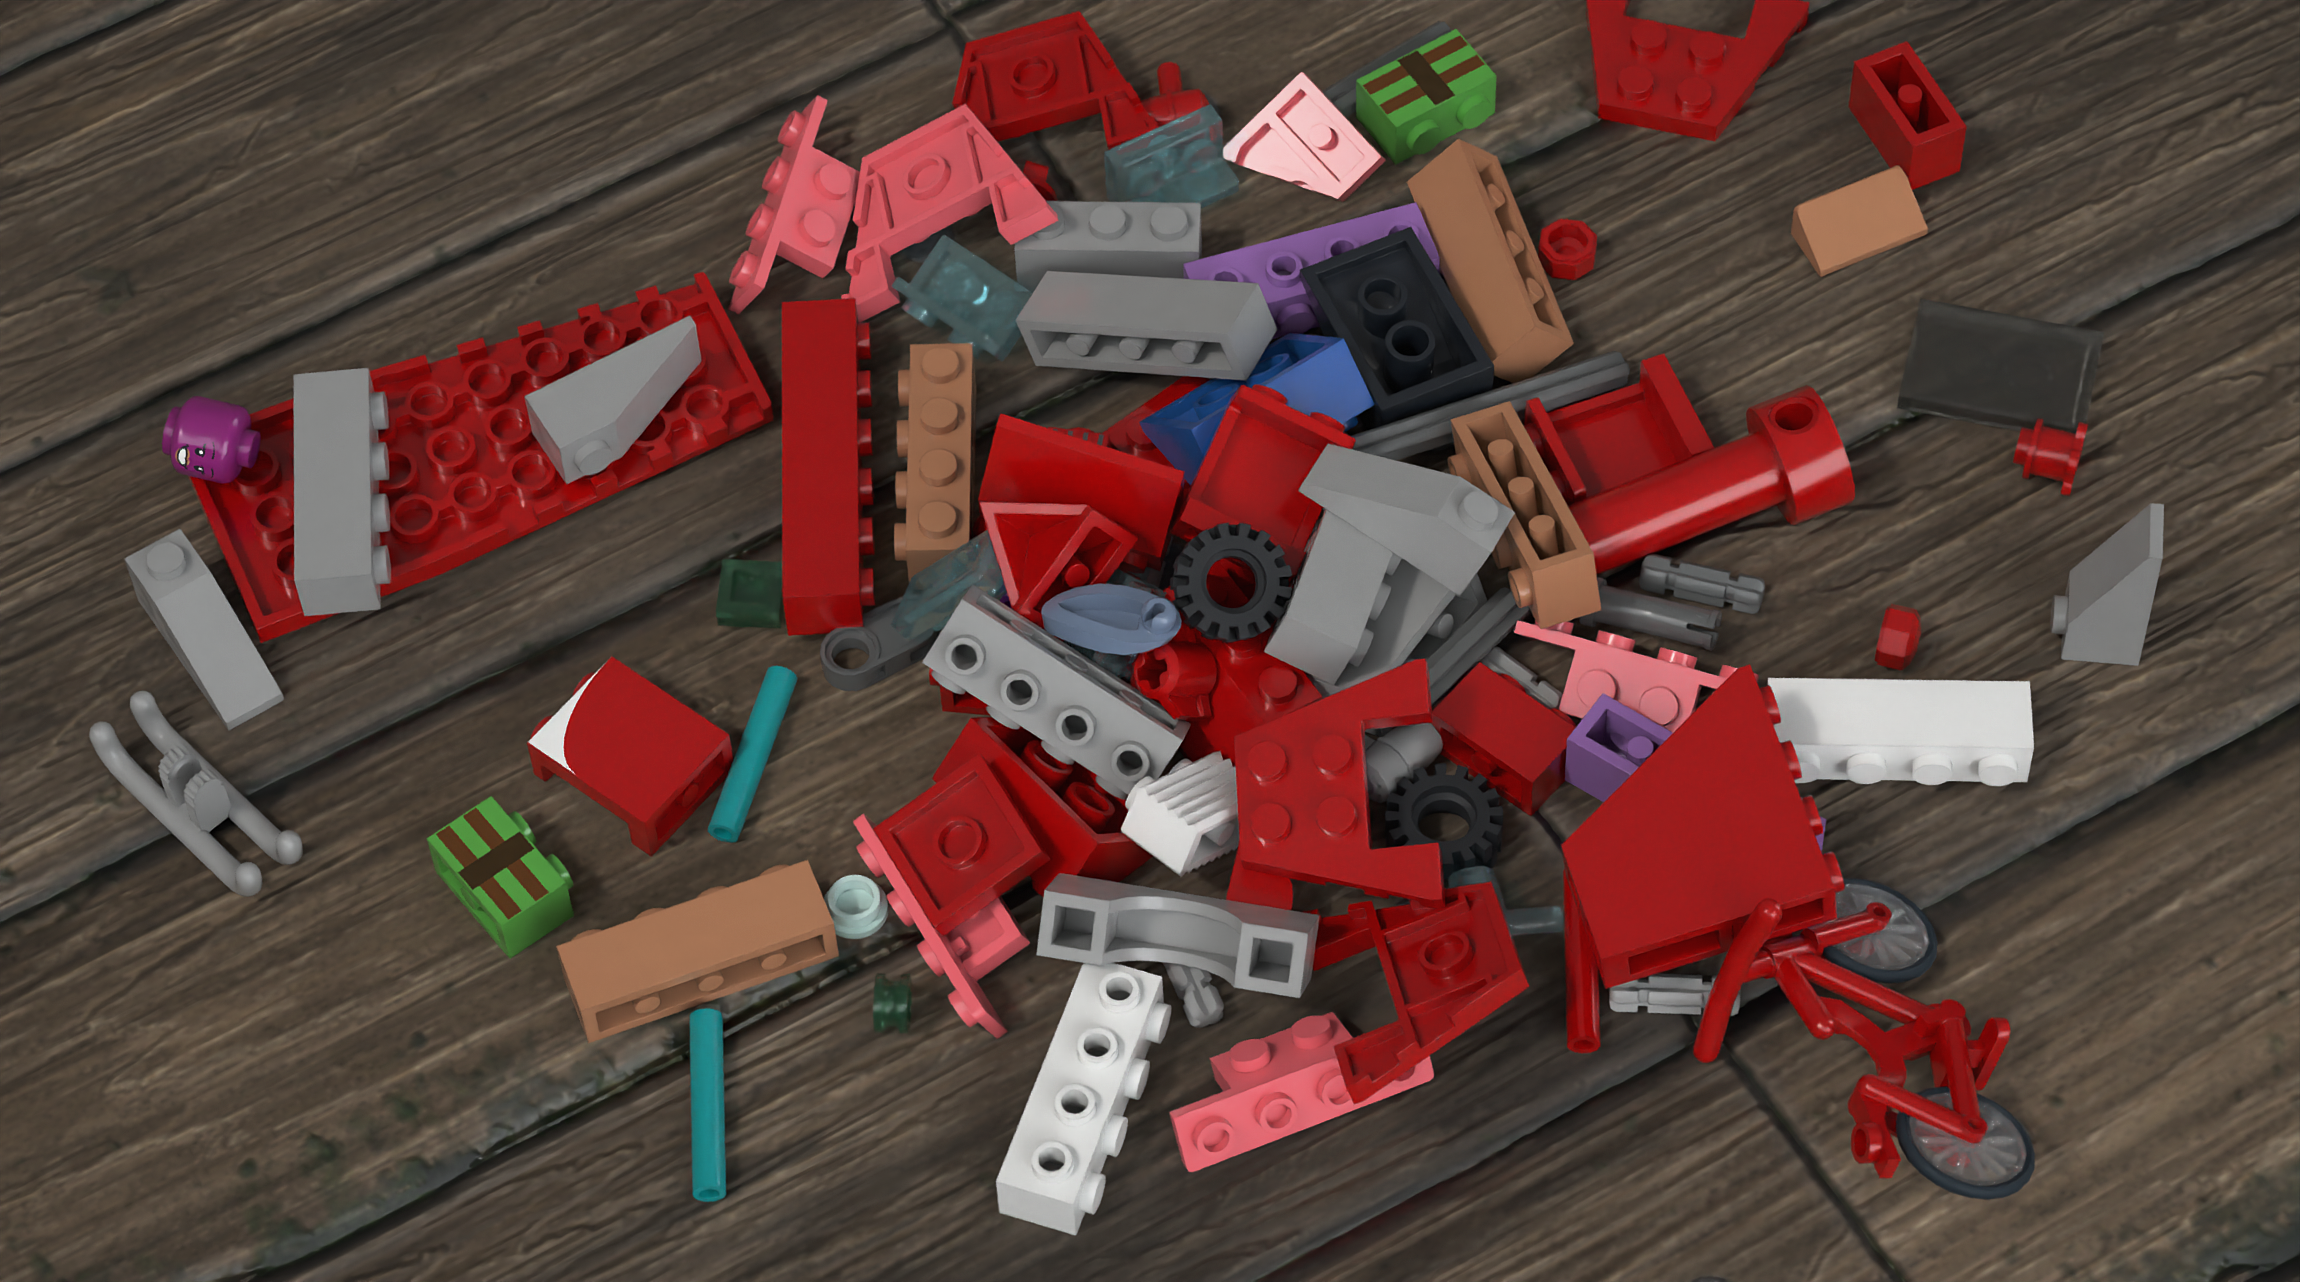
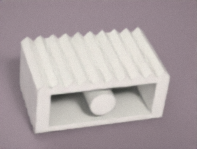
(1186, 813)

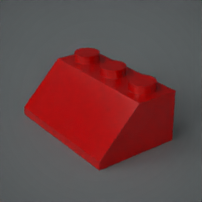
(1055, 468)
(1248, 683)
(1060, 802)

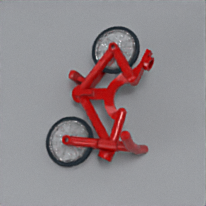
(1886, 938)

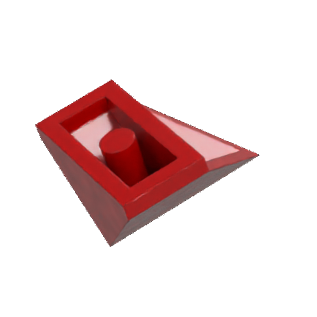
(1052, 550)

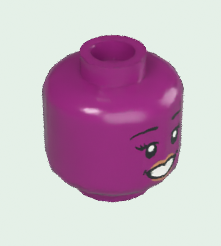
(210, 439)

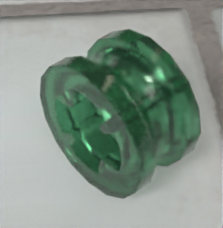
(892, 1003)

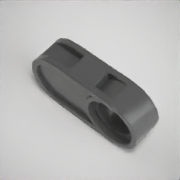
(885, 646)

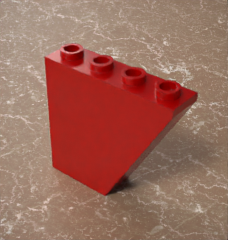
(1700, 841)

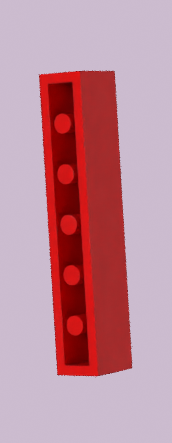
(823, 467)

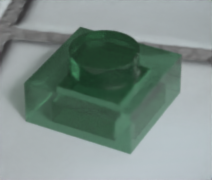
(750, 594)

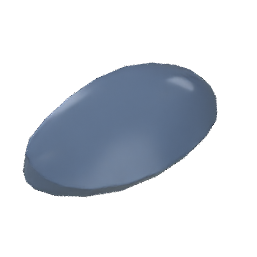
(1111, 618)

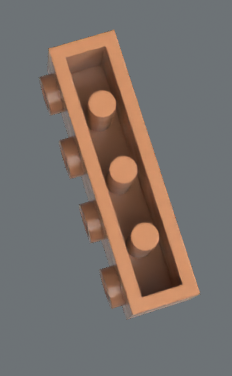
(1490, 260)
(940, 454)
(1542, 543)
(698, 950)

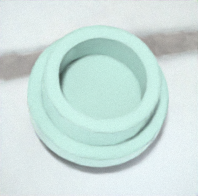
(856, 906)

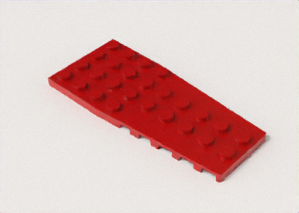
(465, 450)

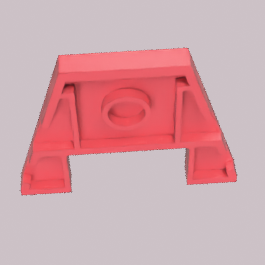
(925, 185)

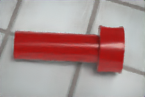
(1785, 461)

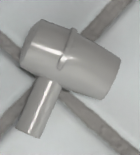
(1398, 755)

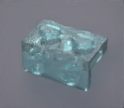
(967, 297)

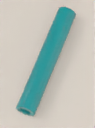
(752, 754)
(707, 1105)

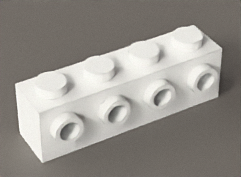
(1907, 729)
(1082, 1096)

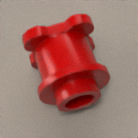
(2050, 453)

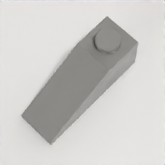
(609, 403)
(1411, 510)
(2112, 594)
(202, 628)

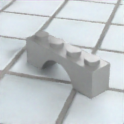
(1126, 922)

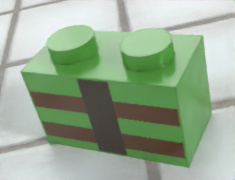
(1426, 97)
(502, 875)

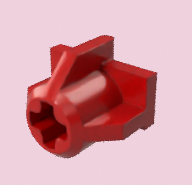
(1177, 676)

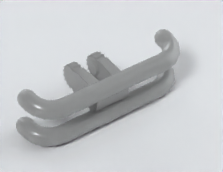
(193, 798)

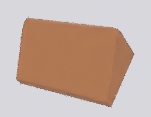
(1858, 221)

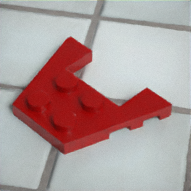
(1681, 75)
(1048, 78)
(1309, 798)
(1441, 969)

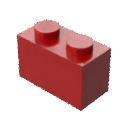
(1907, 115)
(1504, 737)

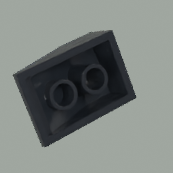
(1398, 327)

